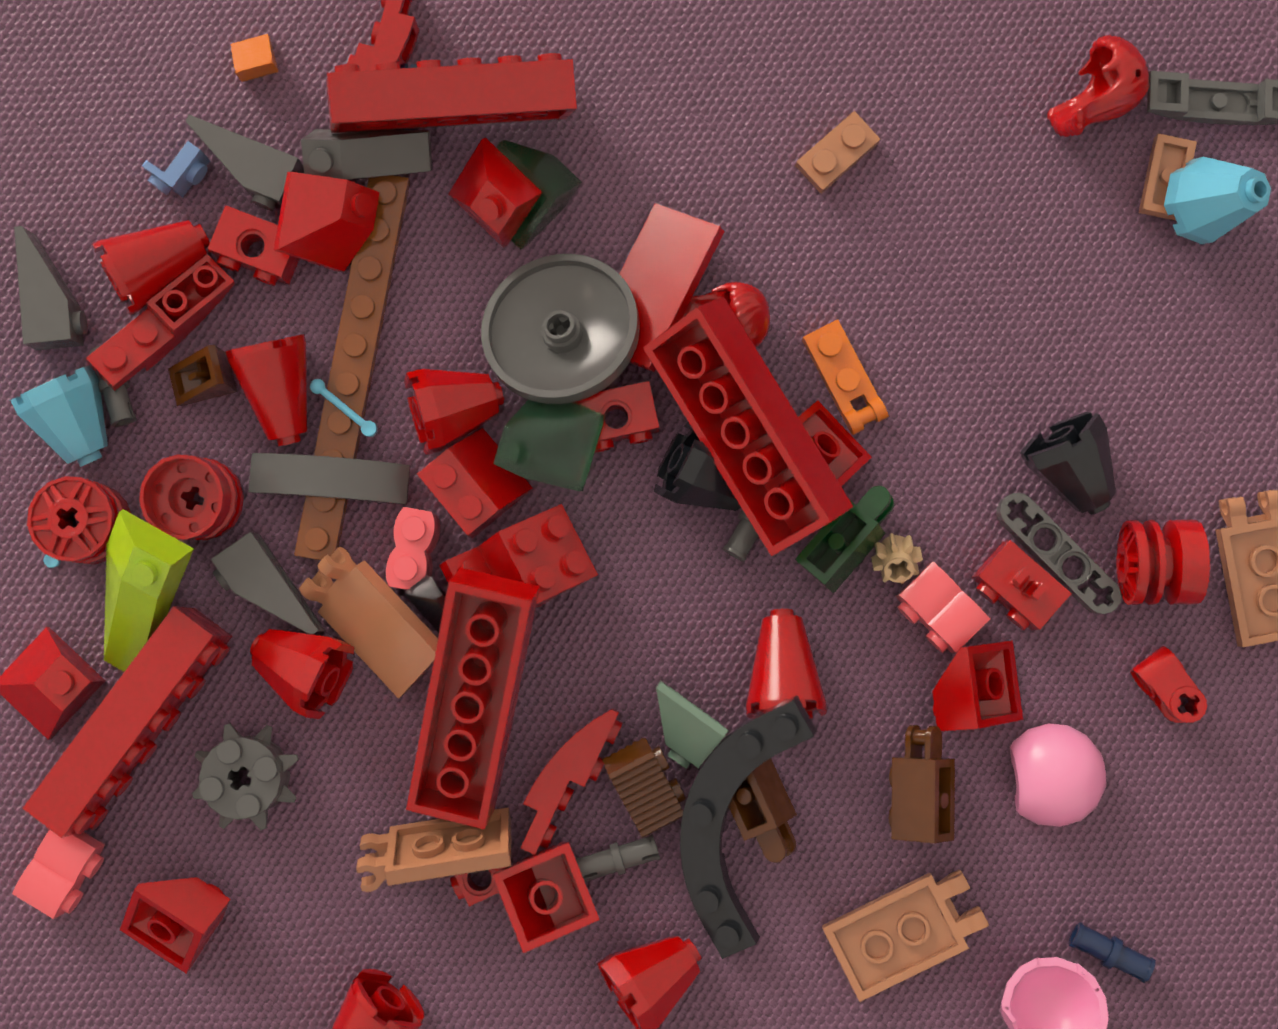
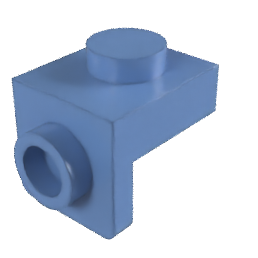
(185, 170)

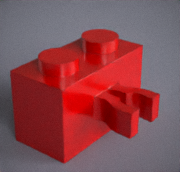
(1020, 586)

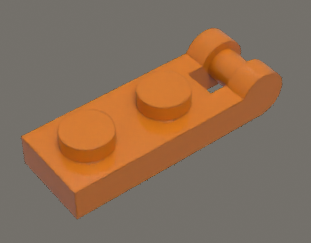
(844, 376)

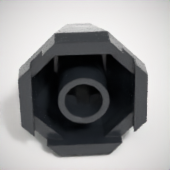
(1075, 462)
(692, 475)

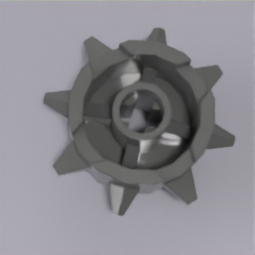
(266, 766)

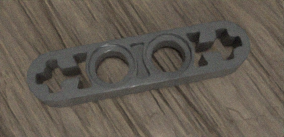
(1063, 548)

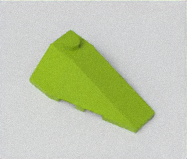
(140, 585)

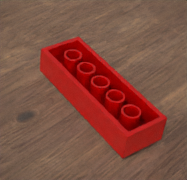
(450, 94)
(747, 425)
(472, 697)
(129, 722)

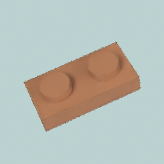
(837, 152)
(1166, 156)

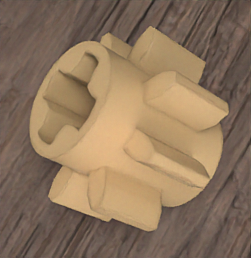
(897, 558)

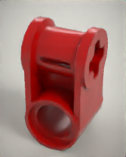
(1166, 681)

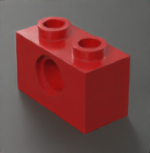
(235, 235)
(638, 405)

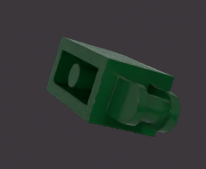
(847, 539)

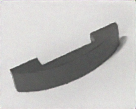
(1212, 101)
(329, 477)

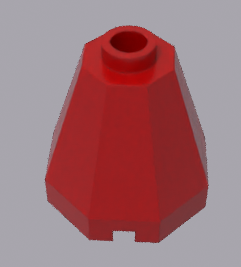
(450, 405)
(303, 668)
(651, 978)

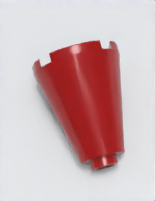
(150, 259)
(275, 385)
(784, 666)
(378, 1004)

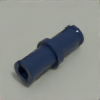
(1112, 952)

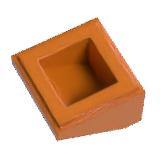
(254, 58)

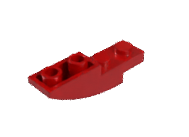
(392, 37)
(163, 325)
(573, 762)

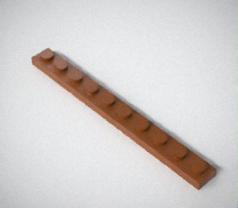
(354, 360)

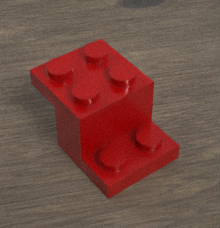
(535, 552)

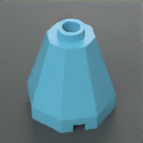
(1214, 197)
(67, 415)

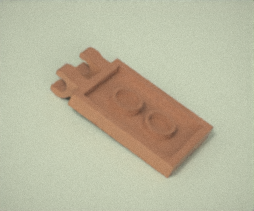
(1251, 567)
(372, 620)
(434, 850)
(902, 933)

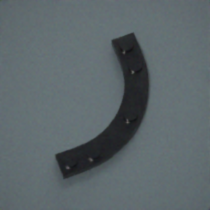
(707, 811)

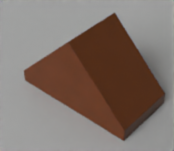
(202, 376)

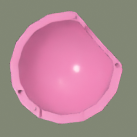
(1056, 775)
(1053, 996)

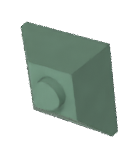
(687, 728)

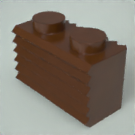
(643, 786)

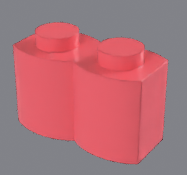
(415, 539)
(941, 608)
(58, 871)

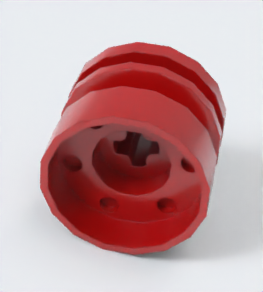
(170, 491)
(95, 510)
(1163, 562)

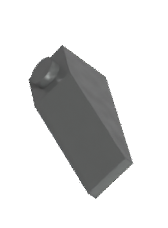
(366, 153)
(254, 164)
(47, 306)
(257, 576)

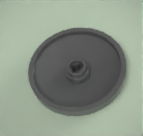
(560, 328)

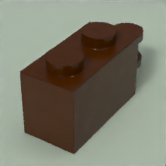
(922, 789)
(762, 812)

